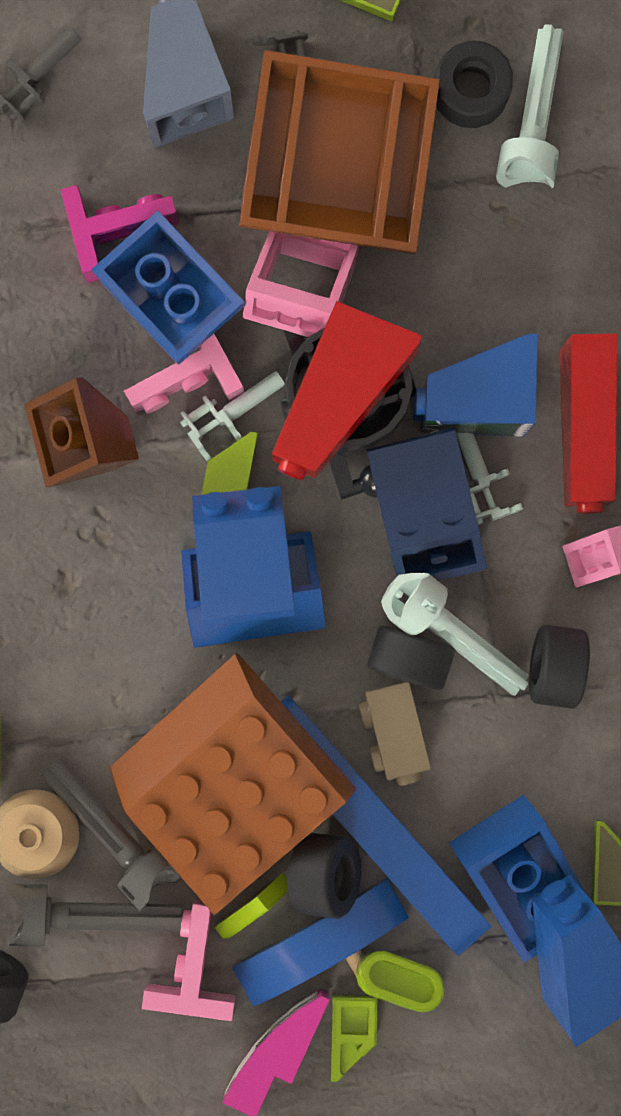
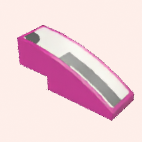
(276, 1054)

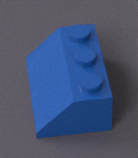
(306, 598)

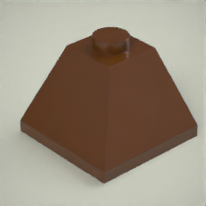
(79, 433)

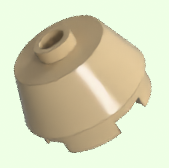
(37, 834)

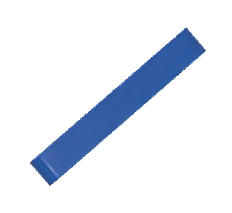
(400, 853)

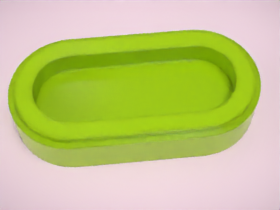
(400, 981)

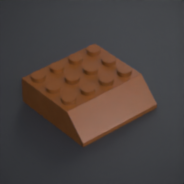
(339, 152)
(228, 784)

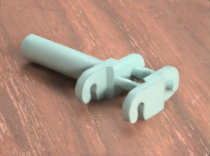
(230, 411)
(480, 474)

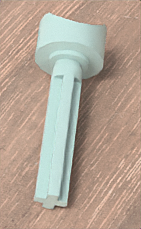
(530, 156)
(427, 610)

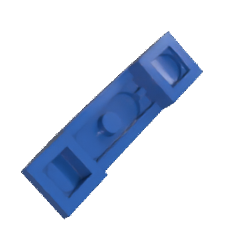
(320, 945)

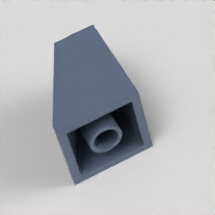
(183, 75)

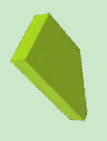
(231, 467)

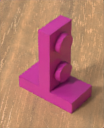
(109, 223)

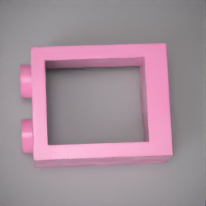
(293, 308)

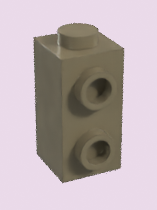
(397, 732)

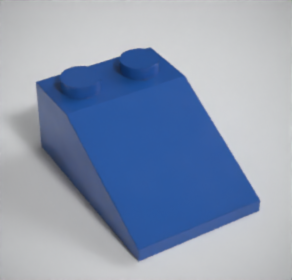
(168, 287)
(242, 556)
(510, 864)

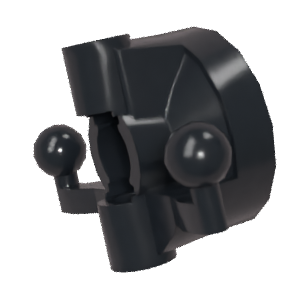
(374, 428)

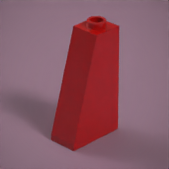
(343, 383)
(589, 420)

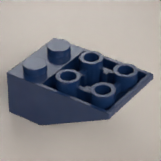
(427, 506)

